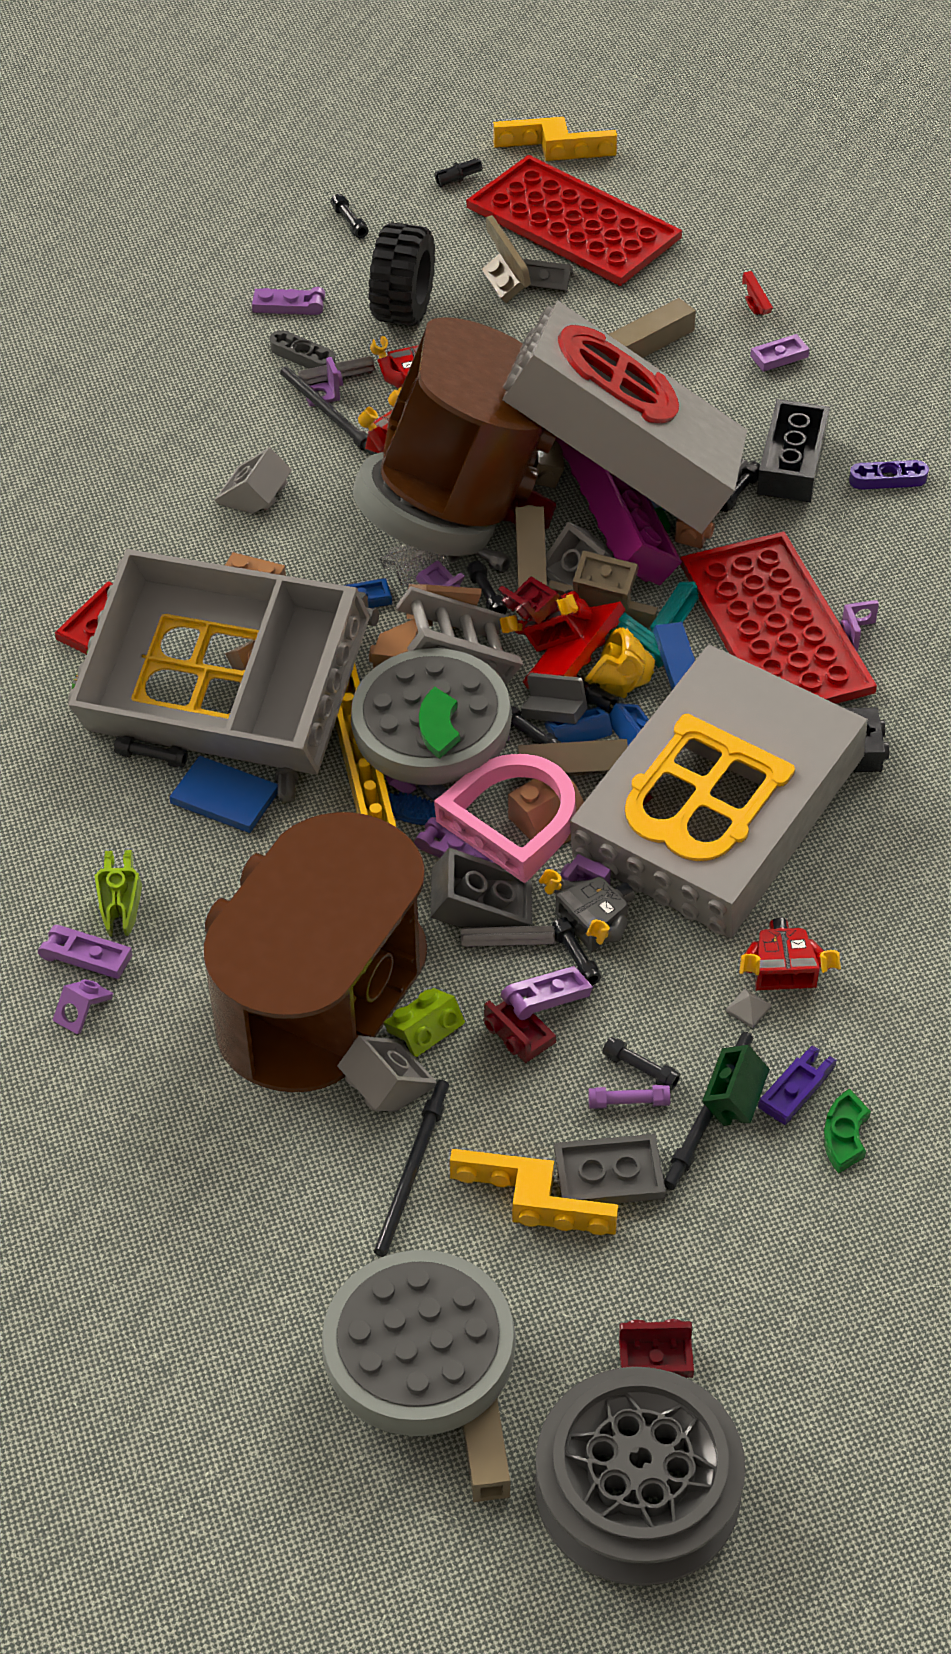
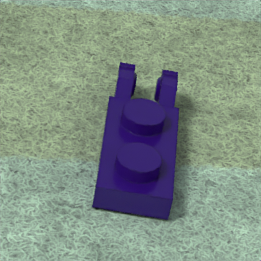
(795, 1086)

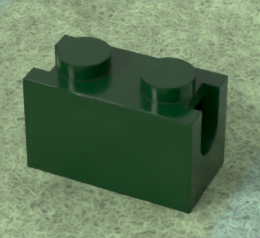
(736, 1085)

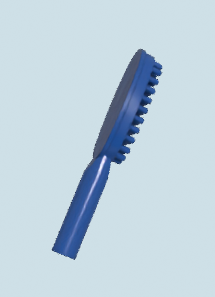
(411, 808)

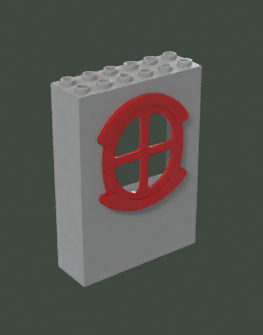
(626, 416)

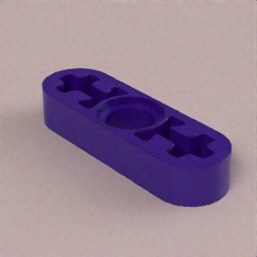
(869, 469)

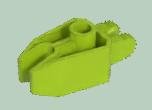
(118, 892)

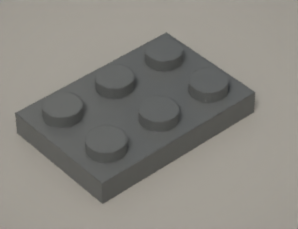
(610, 1169)

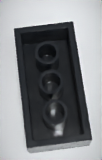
(793, 450)

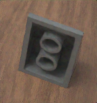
(478, 893)

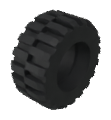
(401, 273)

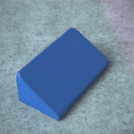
(627, 720)
(591, 726)

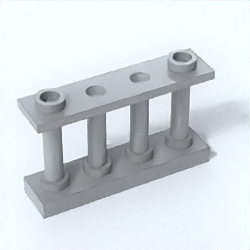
(463, 616)

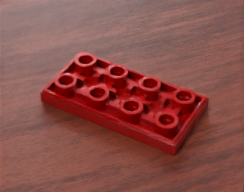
(573, 655)

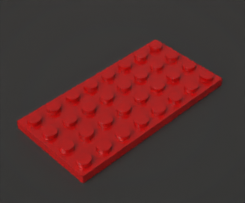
(574, 219)
(777, 616)

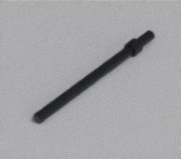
(359, 437)
(431, 1114)
(683, 1156)

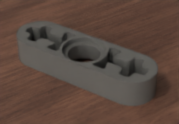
(288, 344)

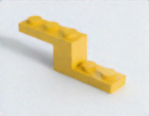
(555, 139)
(533, 1191)

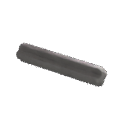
(347, 369)
(507, 936)

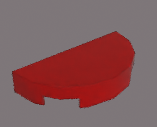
(757, 298)

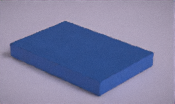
(224, 794)

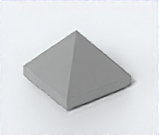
(748, 1008)

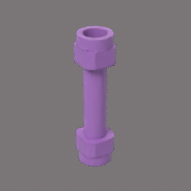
(600, 1098)

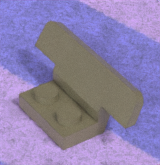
(507, 270)
(607, 581)

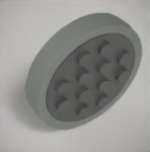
(410, 523)
(389, 706)
(418, 1342)

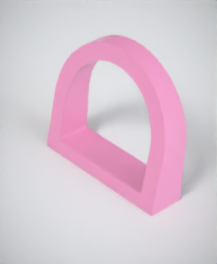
(518, 861)

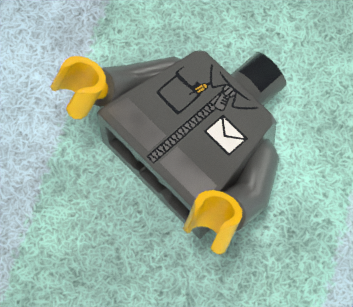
(591, 906)

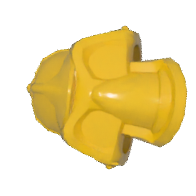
(622, 664)

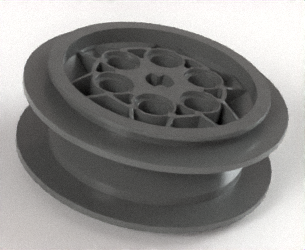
(623, 1534)

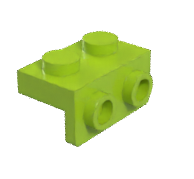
(426, 1020)

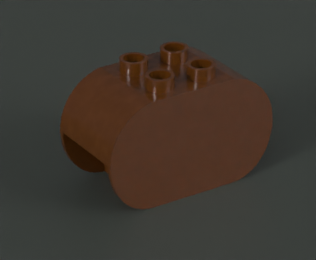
(451, 434)
(314, 948)

